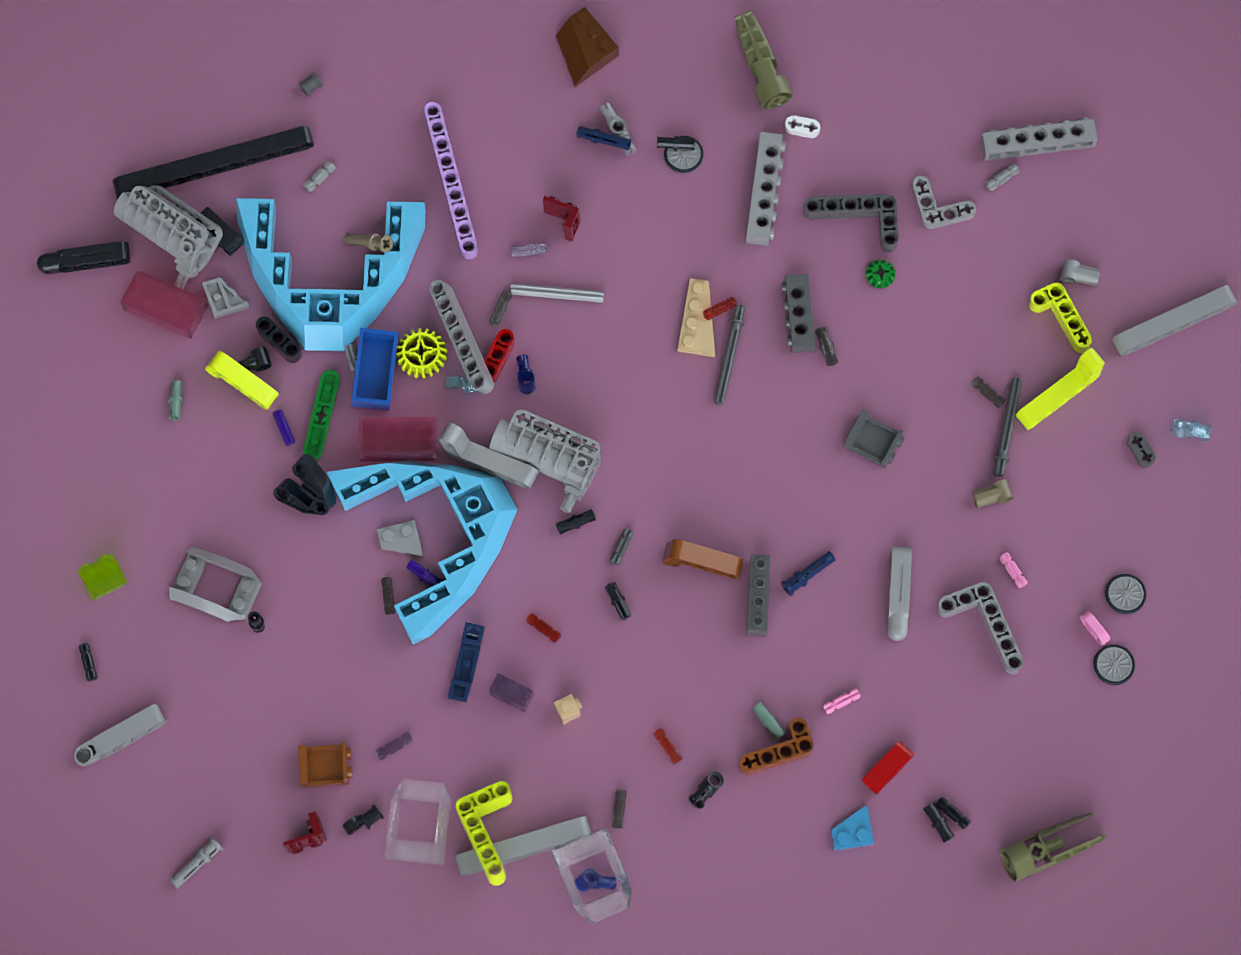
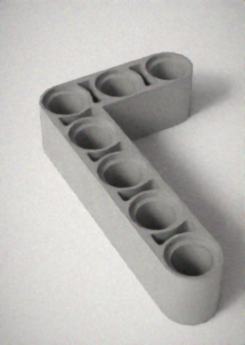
(461, 449)
(989, 620)

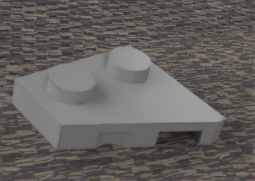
(222, 299)
(401, 538)

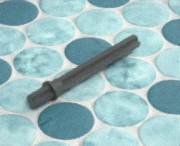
(735, 329)
(1002, 453)

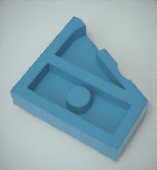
(853, 831)

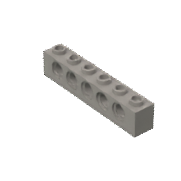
(768, 143)
(1031, 146)

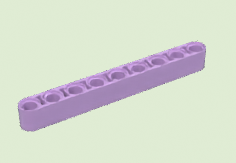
(455, 187)

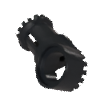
(706, 786)
(366, 819)

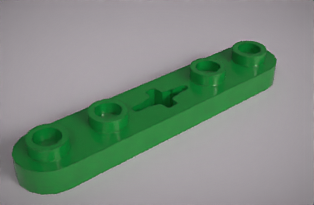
(326, 398)

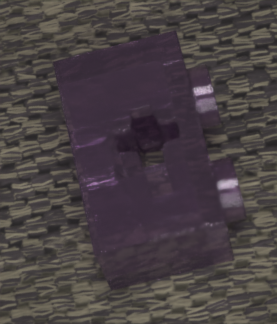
(511, 692)

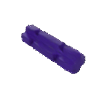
(283, 427)

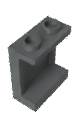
(873, 440)

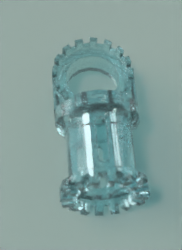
(458, 381)
(1183, 429)

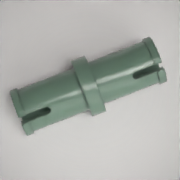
(175, 400)
(769, 720)

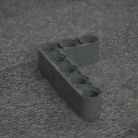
(859, 211)

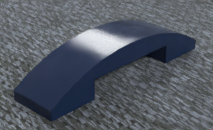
(466, 662)

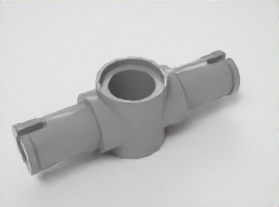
(615, 121)

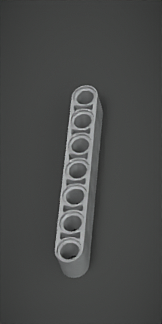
(1174, 320)
(466, 342)
(527, 844)

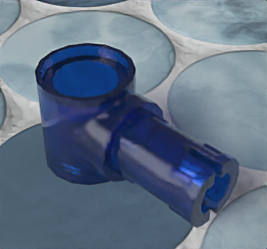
(525, 374)
(595, 881)

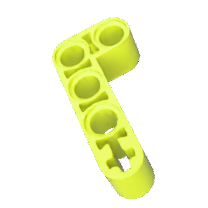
(1064, 319)
(241, 379)

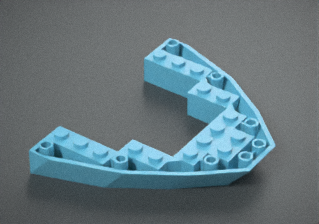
(327, 316)
(481, 508)

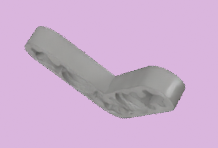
(932, 209)

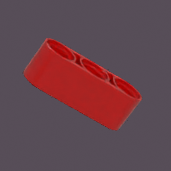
(501, 348)
(888, 767)

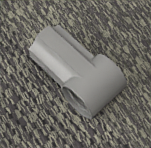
(1075, 272)

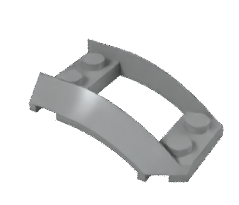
(191, 573)

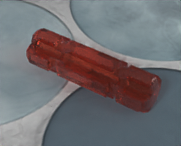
(719, 308)
(543, 627)
(668, 746)

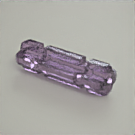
(528, 249)
(394, 746)

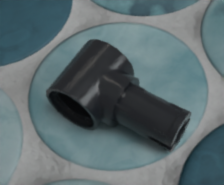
(257, 360)

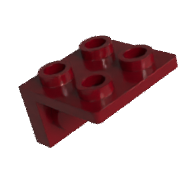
(568, 212)
(313, 839)

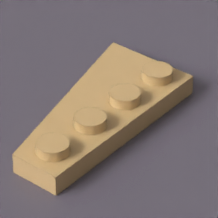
(696, 331)

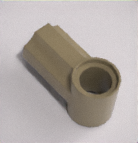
(996, 493)

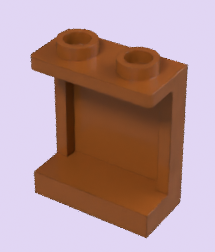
(324, 765)

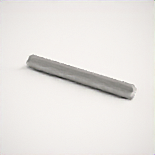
(556, 292)

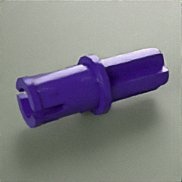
(424, 575)

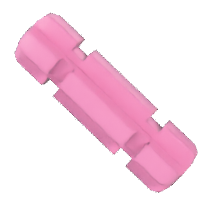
(1013, 570)
(841, 701)

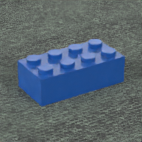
(374, 369)

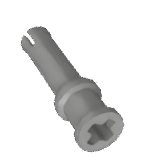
(203, 856)

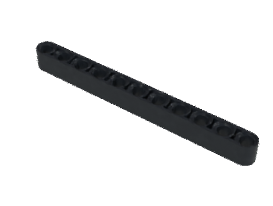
(217, 161)

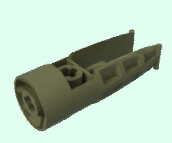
(772, 89)
(1019, 860)

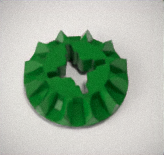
(874, 279)

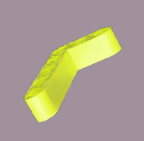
(1086, 372)
(478, 832)

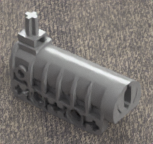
(170, 228)
(550, 453)

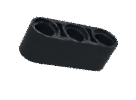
(230, 239)
(281, 347)

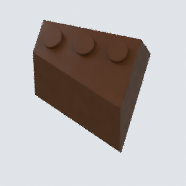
(585, 46)

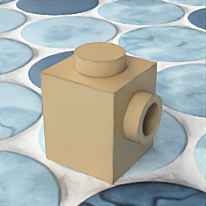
(568, 708)

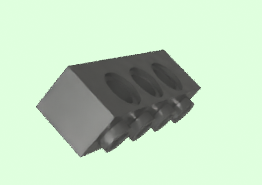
(799, 284)
(758, 595)

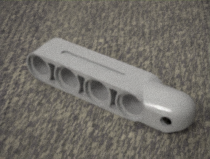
(899, 592)
(120, 736)

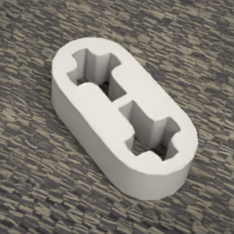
(802, 126)

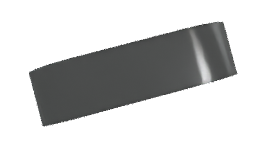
(1144, 447)

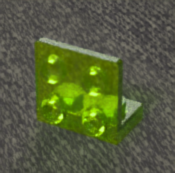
(102, 576)

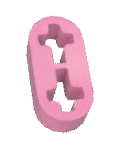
(1094, 627)

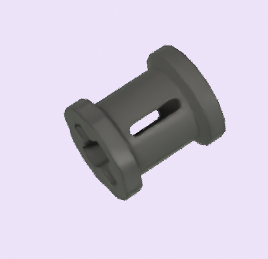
(310, 84)

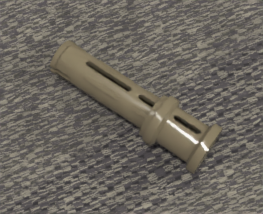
(373, 241)

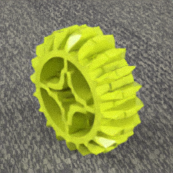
(414, 353)

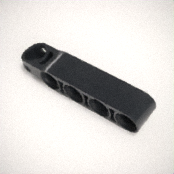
(85, 258)

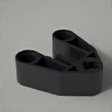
(316, 492)

